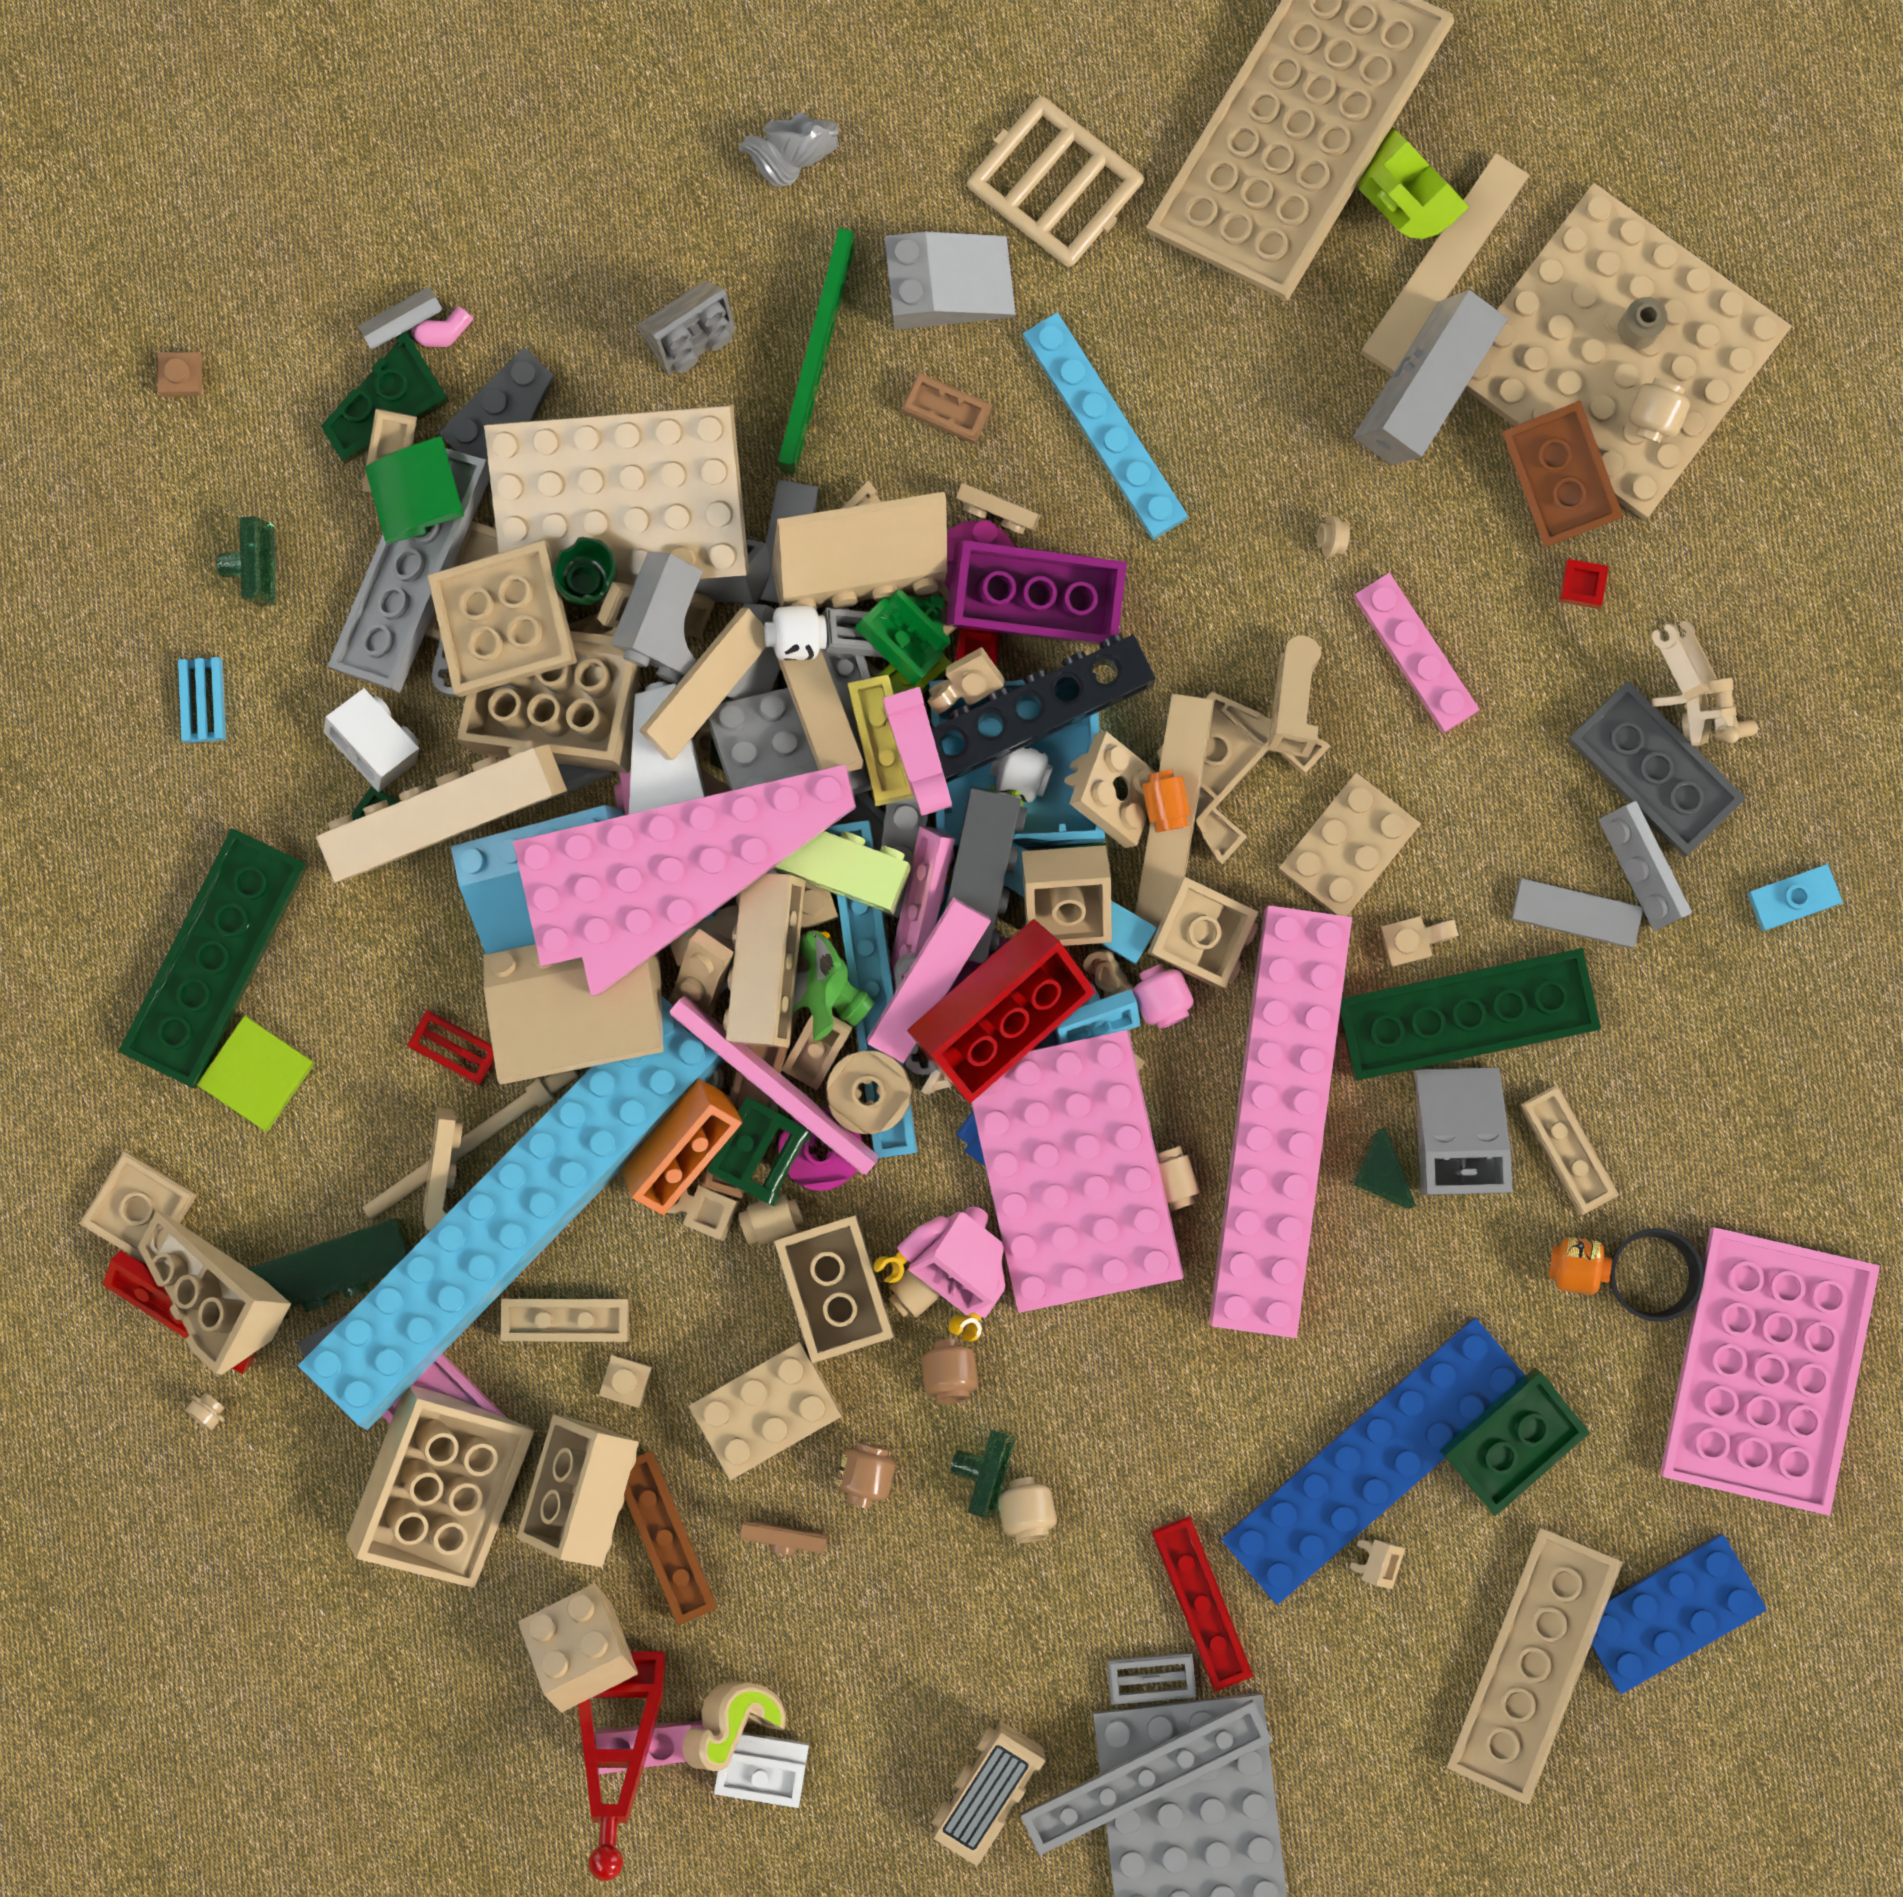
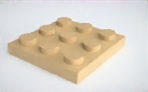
(501, 619)

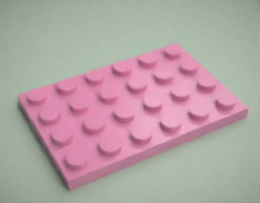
(1076, 1174)
(1770, 1371)

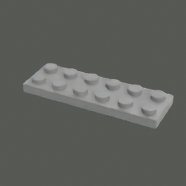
(396, 593)

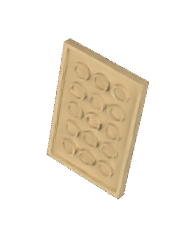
(627, 480)

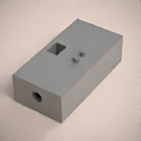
(1430, 378)

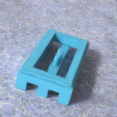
(185, 691)

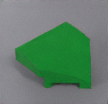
(907, 633)

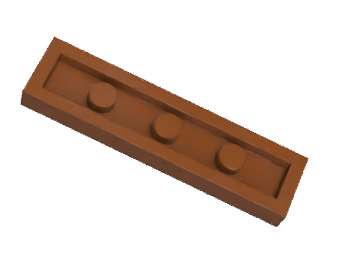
(667, 1541)

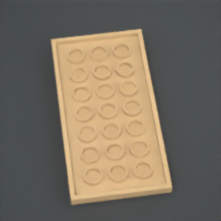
(1297, 134)

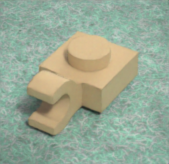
(969, 678)
(1411, 941)

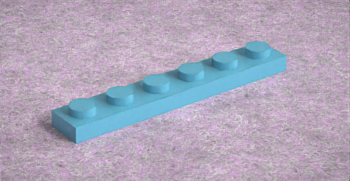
(1105, 426)

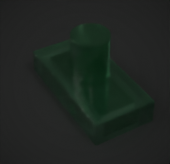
(253, 562)
(985, 1471)

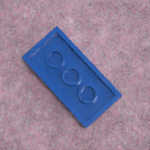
(1674, 1613)

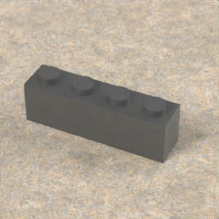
(985, 858)

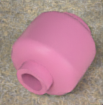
(1162, 996)

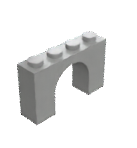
(654, 626)

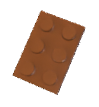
(1562, 474)

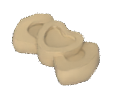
(1106, 971)

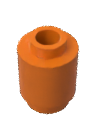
(1166, 801)

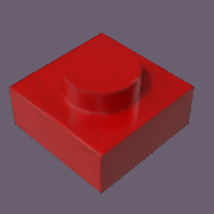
(1583, 583)

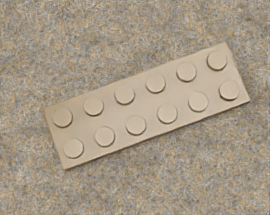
(1534, 1665)

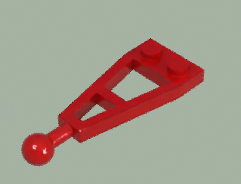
(606, 1860)

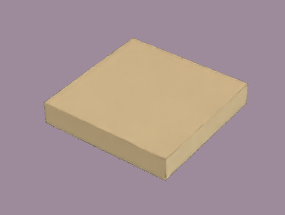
(130, 1202)

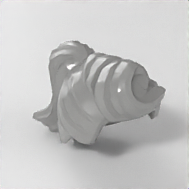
(790, 147)

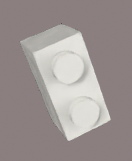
(372, 739)

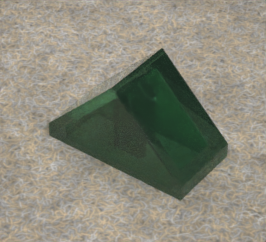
(1381, 1173)

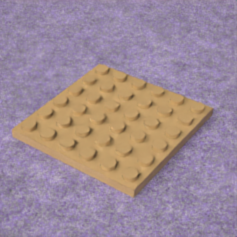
(1568, 349)

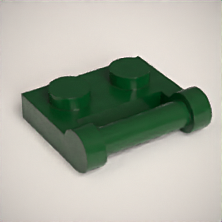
(747, 1146)

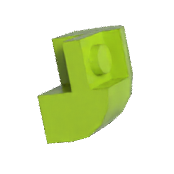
(1409, 190)

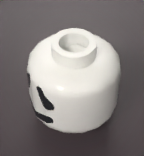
(796, 633)
(1023, 771)

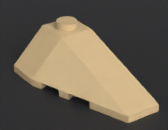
(215, 1297)

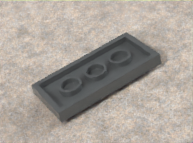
(1657, 768)

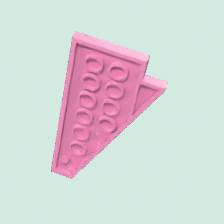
(649, 876)

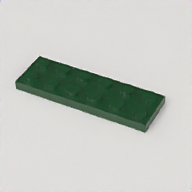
(213, 958)
(1468, 1014)

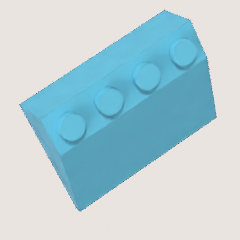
(493, 883)

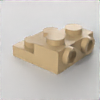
(1204, 933)

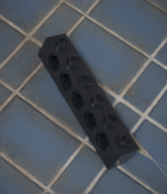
(1119, 653)

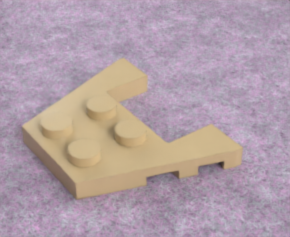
(1234, 747)

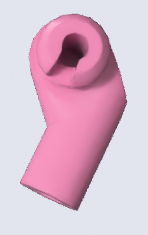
(442, 333)

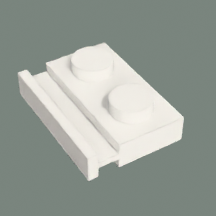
(765, 1770)

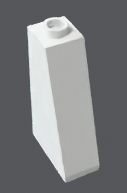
(653, 778)

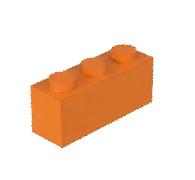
(681, 1146)

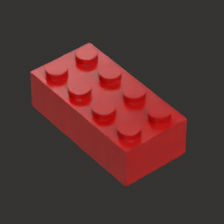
(1002, 1010)

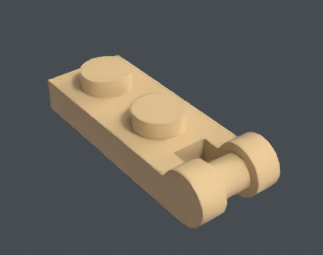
(702, 972)
(441, 1172)

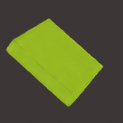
(256, 1073)

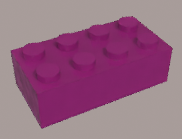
(1035, 593)

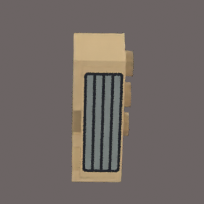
(987, 1791)

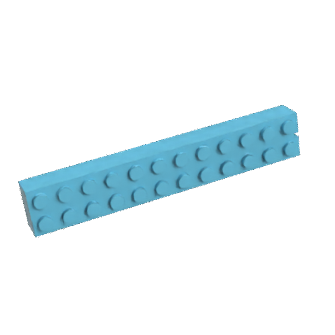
(503, 1224)

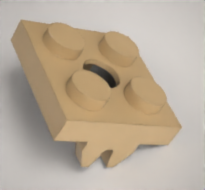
(1095, 791)

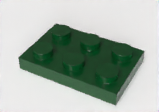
(1515, 1441)

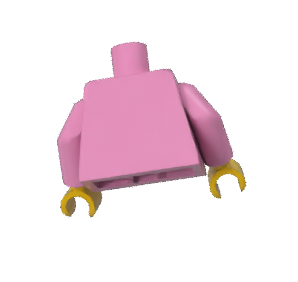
(957, 1262)

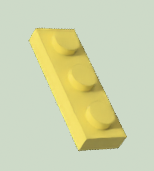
(877, 741)

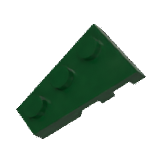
(396, 384)

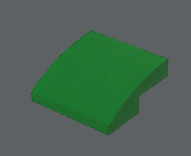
(414, 490)

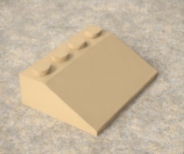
(861, 552)
(575, 709)
(552, 1025)
(438, 1487)

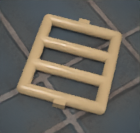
(1040, 230)

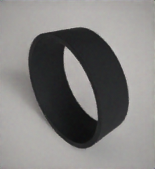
(1695, 1270)

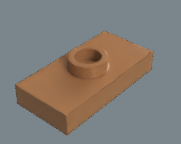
(946, 408)
(783, 1538)

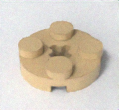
(870, 1116)

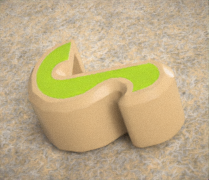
(724, 1720)

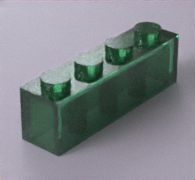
(337, 1265)

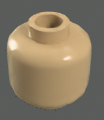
(1659, 410)
(1027, 1510)

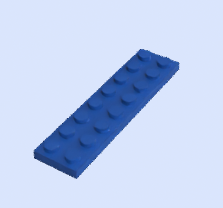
(1371, 1462)

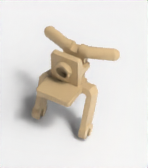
(1696, 680)

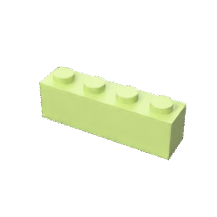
(851, 869)

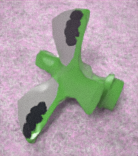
(827, 986)

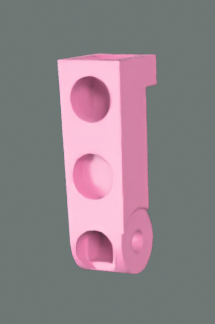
(917, 750)
(664, 1746)

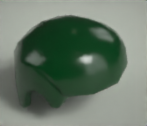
(584, 571)

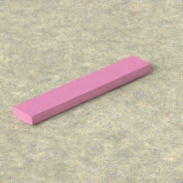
(775, 1085)

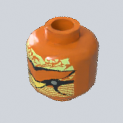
(1579, 1265)

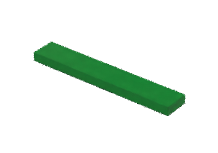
(817, 351)

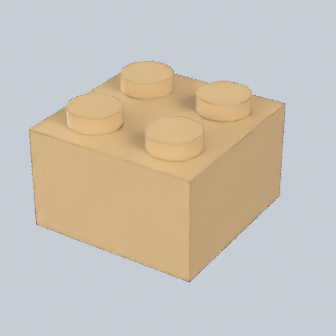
(577, 1648)

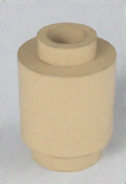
(1177, 1178)
(768, 1223)
(912, 1295)

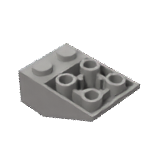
(689, 327)
(1462, 1132)

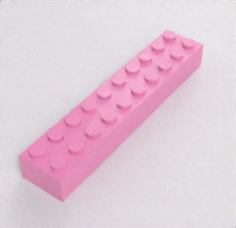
(1280, 1121)

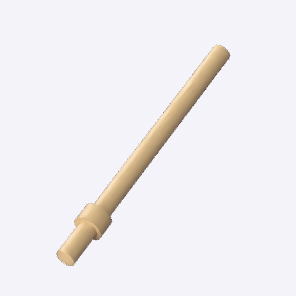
(537, 1094)

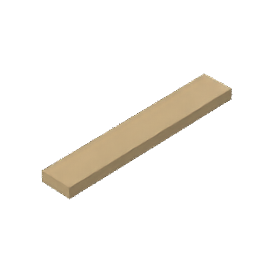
(1445, 263)
(1169, 850)

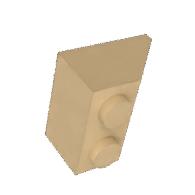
(1069, 893)

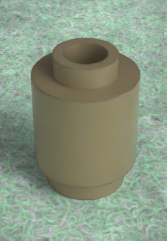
(1642, 323)

